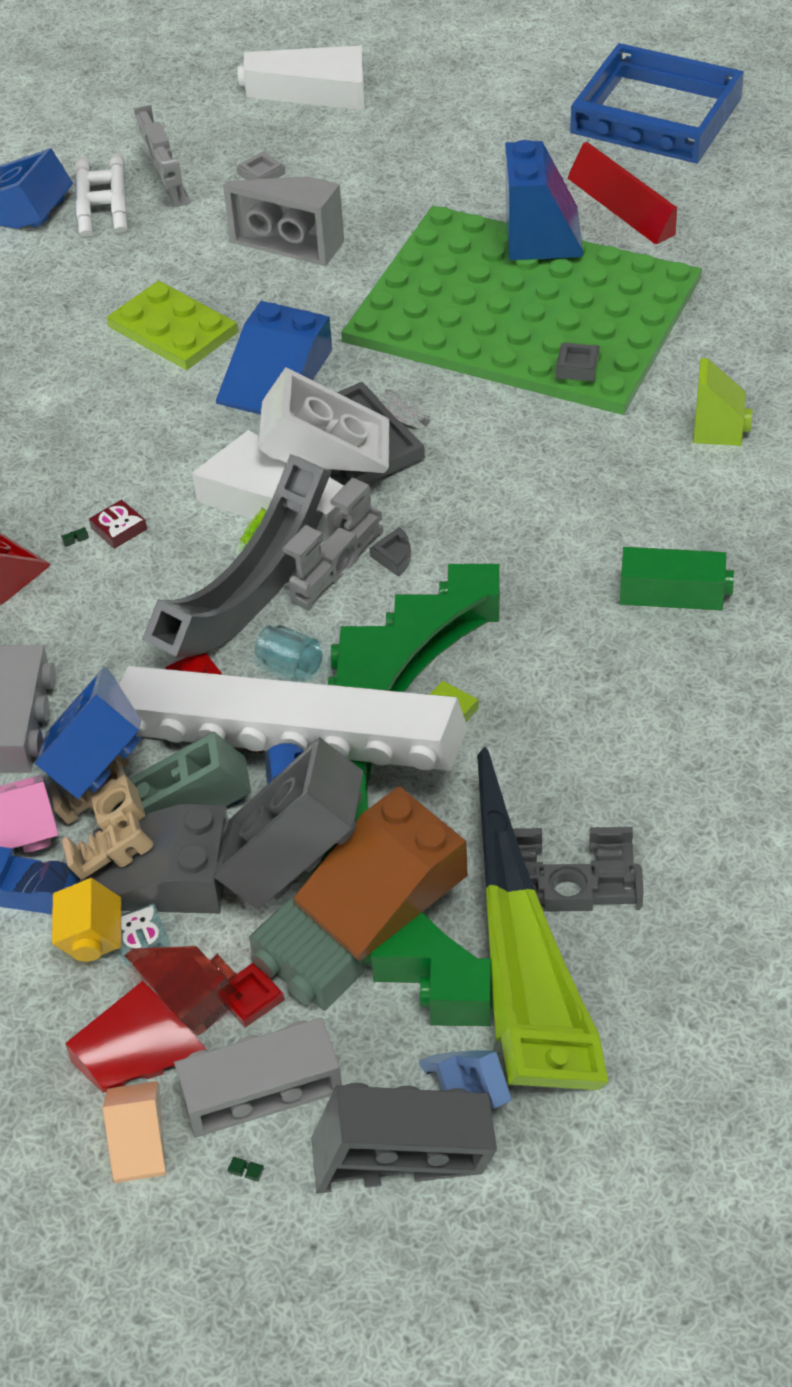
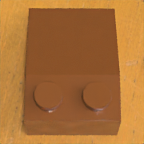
(384, 873)

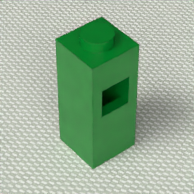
(675, 578)

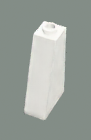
(306, 76)
(245, 480)

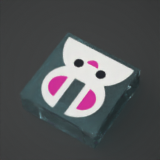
(142, 930)

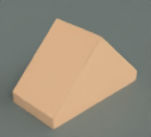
(134, 1131)

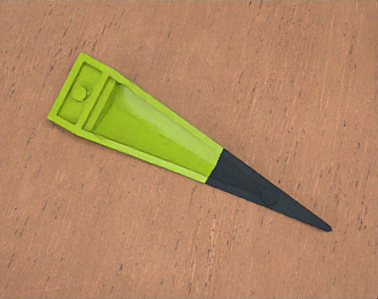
(536, 1004)

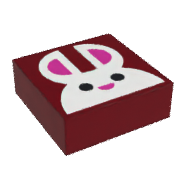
(118, 524)

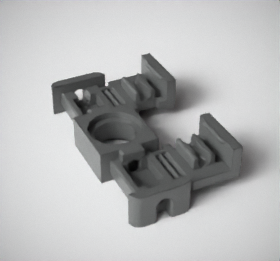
(608, 885)

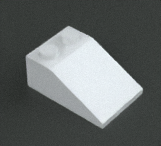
(321, 427)

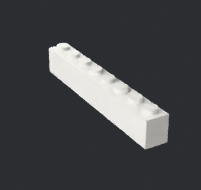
(266, 712)

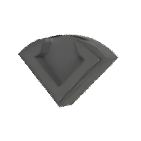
(393, 551)

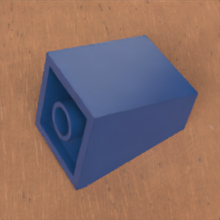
(539, 206)

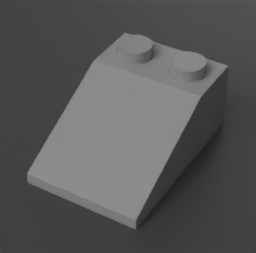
(286, 216)

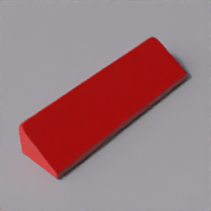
(624, 194)

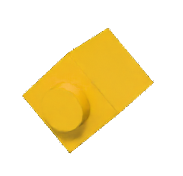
(86, 920)

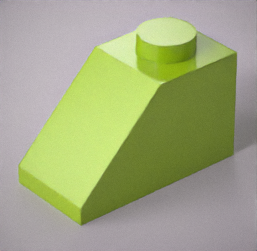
(720, 408)

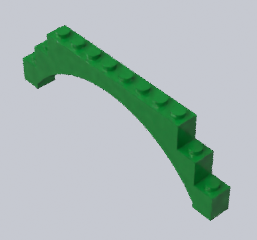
(389, 659)

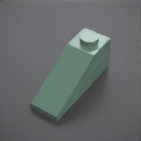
(198, 774)

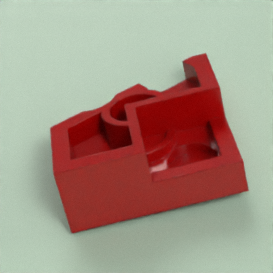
(131, 1040)

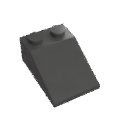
(178, 867)

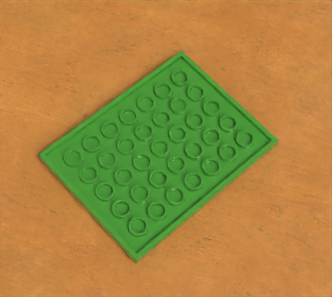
(473, 311)

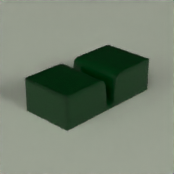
(69, 538)
(239, 1165)

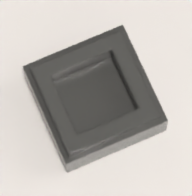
(577, 361)

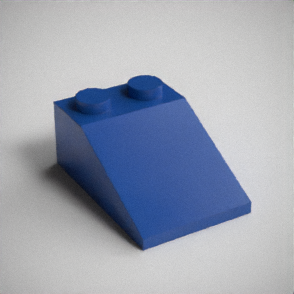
(31, 189)
(267, 344)
(90, 736)

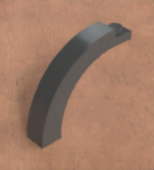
(252, 580)

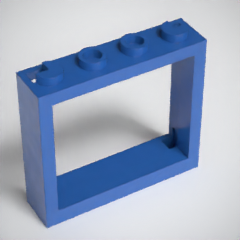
(650, 133)

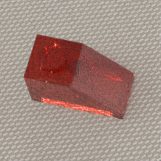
(188, 982)

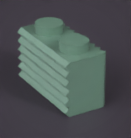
(303, 956)

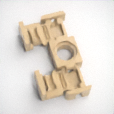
(120, 828)

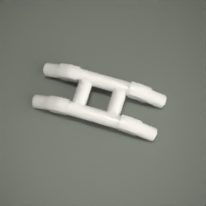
(115, 196)

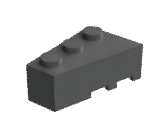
(401, 1132)

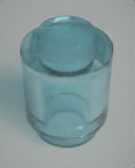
(288, 651)

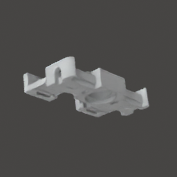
(161, 155)
(323, 564)

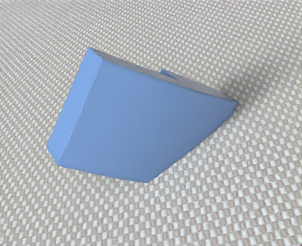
(470, 1070)

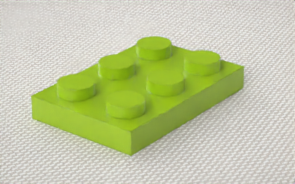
(172, 324)

